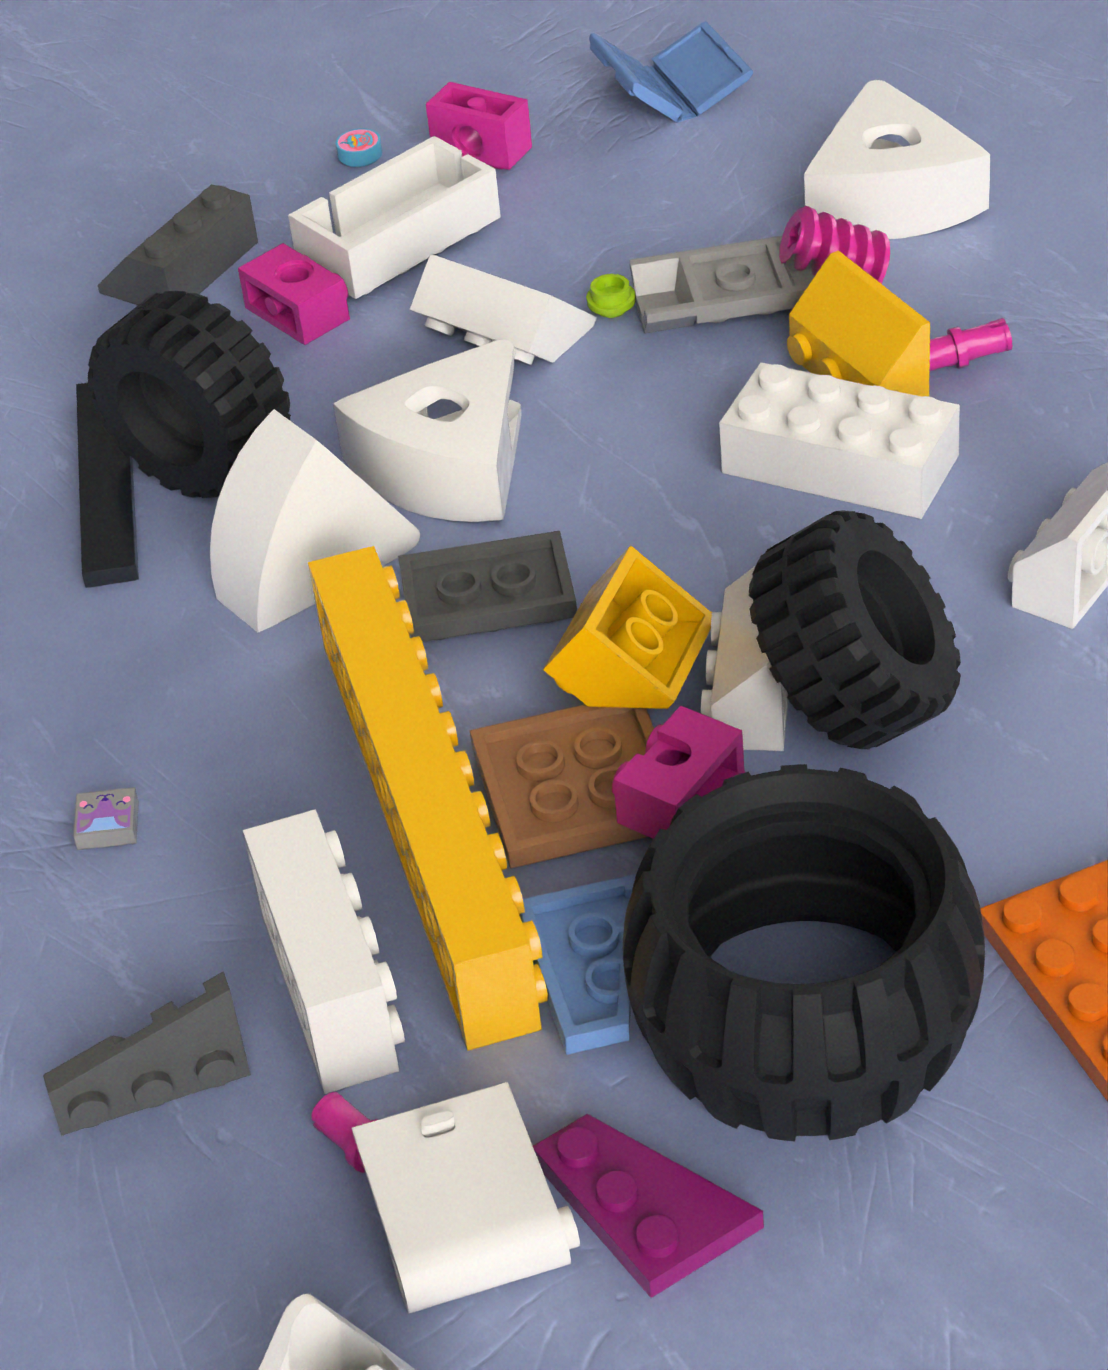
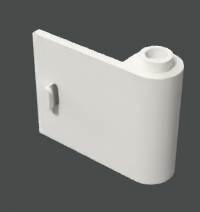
(462, 1197)

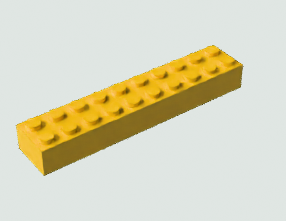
(427, 801)

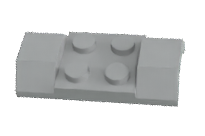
(715, 284)

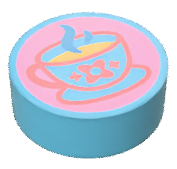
(359, 147)

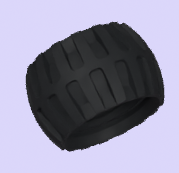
(793, 852)

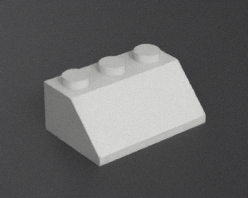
(497, 310)
(1068, 558)
(740, 675)

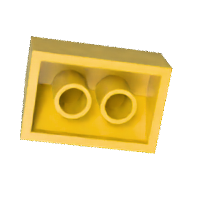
(859, 331)
(630, 638)

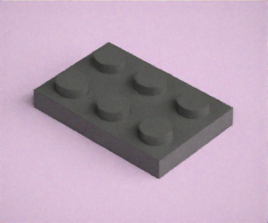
(488, 586)

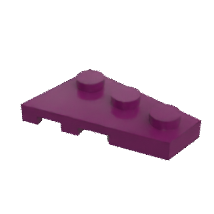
(642, 1204)

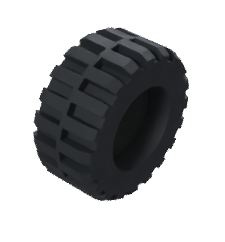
(183, 389)
(854, 630)

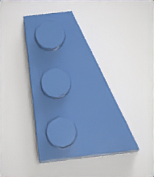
(584, 961)

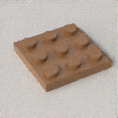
(555, 778)

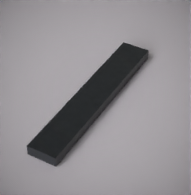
(105, 500)

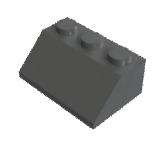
(187, 249)

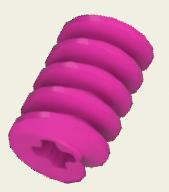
(818, 235)

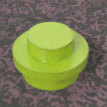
(610, 295)

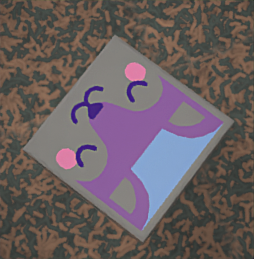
(106, 818)

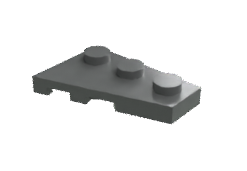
(167, 1060)

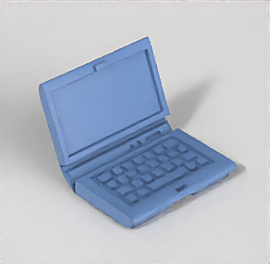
(684, 76)

